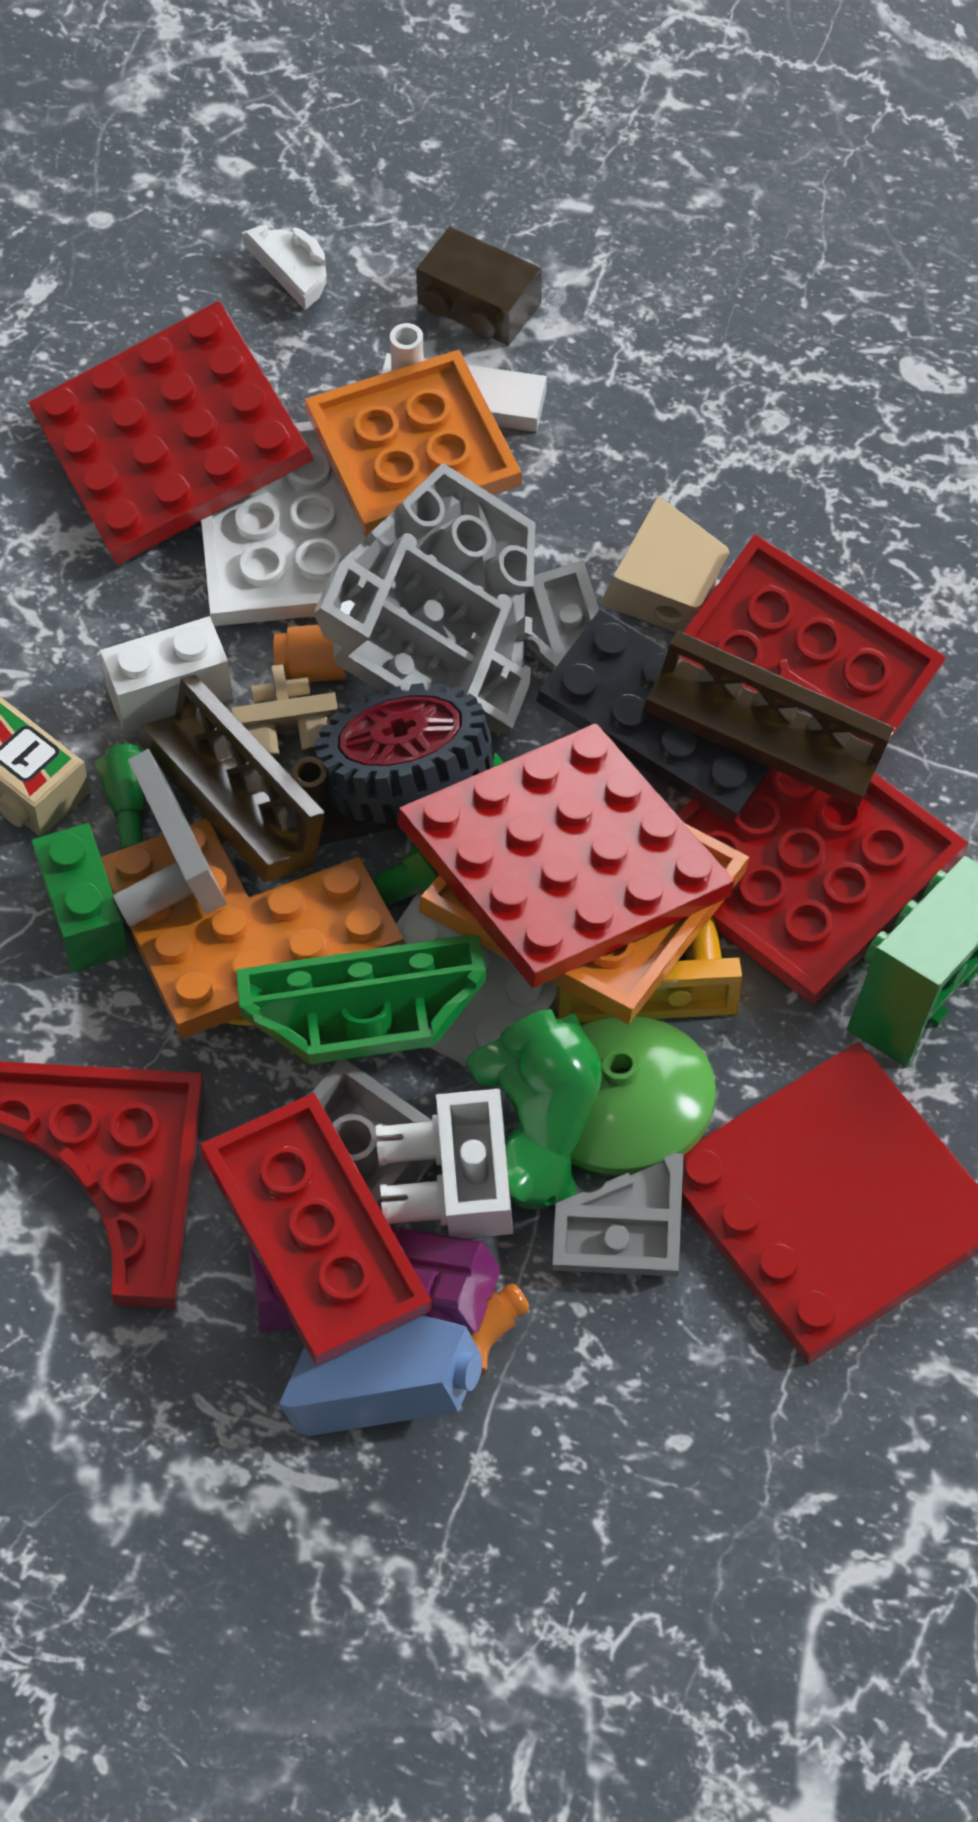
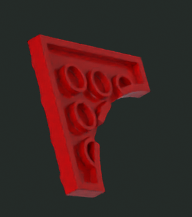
(129, 1149)

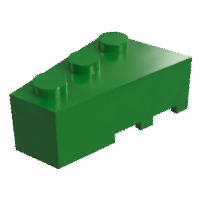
(919, 964)

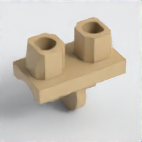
(303, 713)

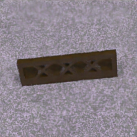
(766, 722)
(230, 788)

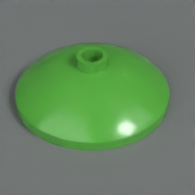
(654, 1106)

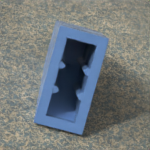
(390, 1379)

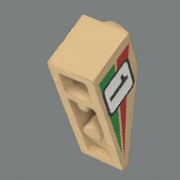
(37, 774)

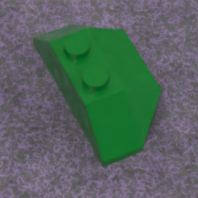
(364, 998)

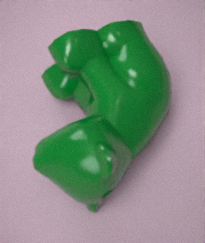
(553, 1084)

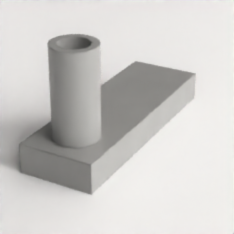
(183, 878)

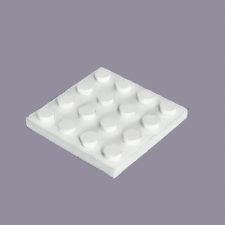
(279, 544)

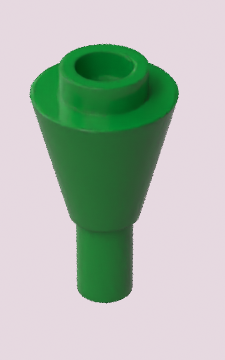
(122, 791)

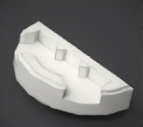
(291, 259)

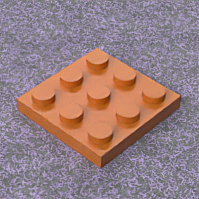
(401, 427)

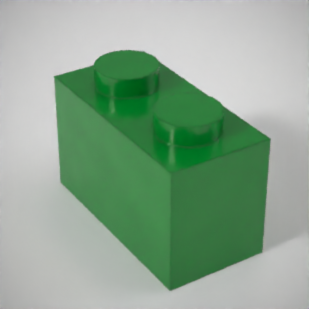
(80, 897)

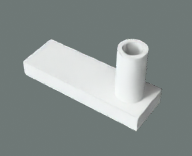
(511, 396)

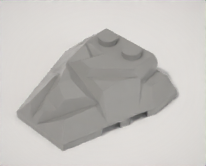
(438, 597)

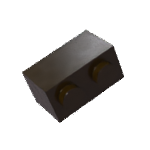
(479, 286)

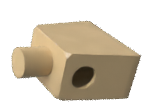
(666, 570)

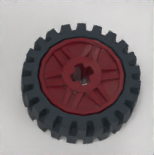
(402, 748)

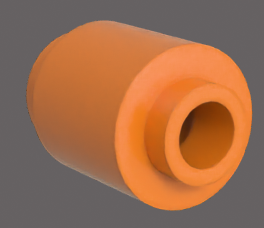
(307, 654)

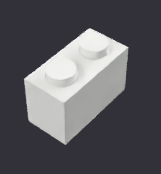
(147, 671)

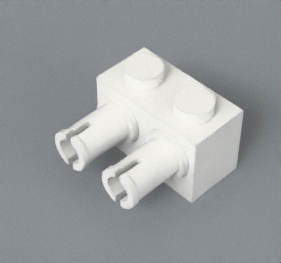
(471, 1148)

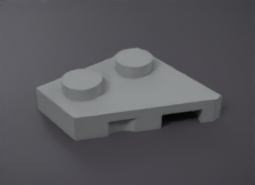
(560, 611)
(623, 1225)

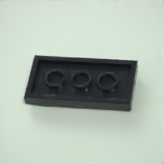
(607, 684)

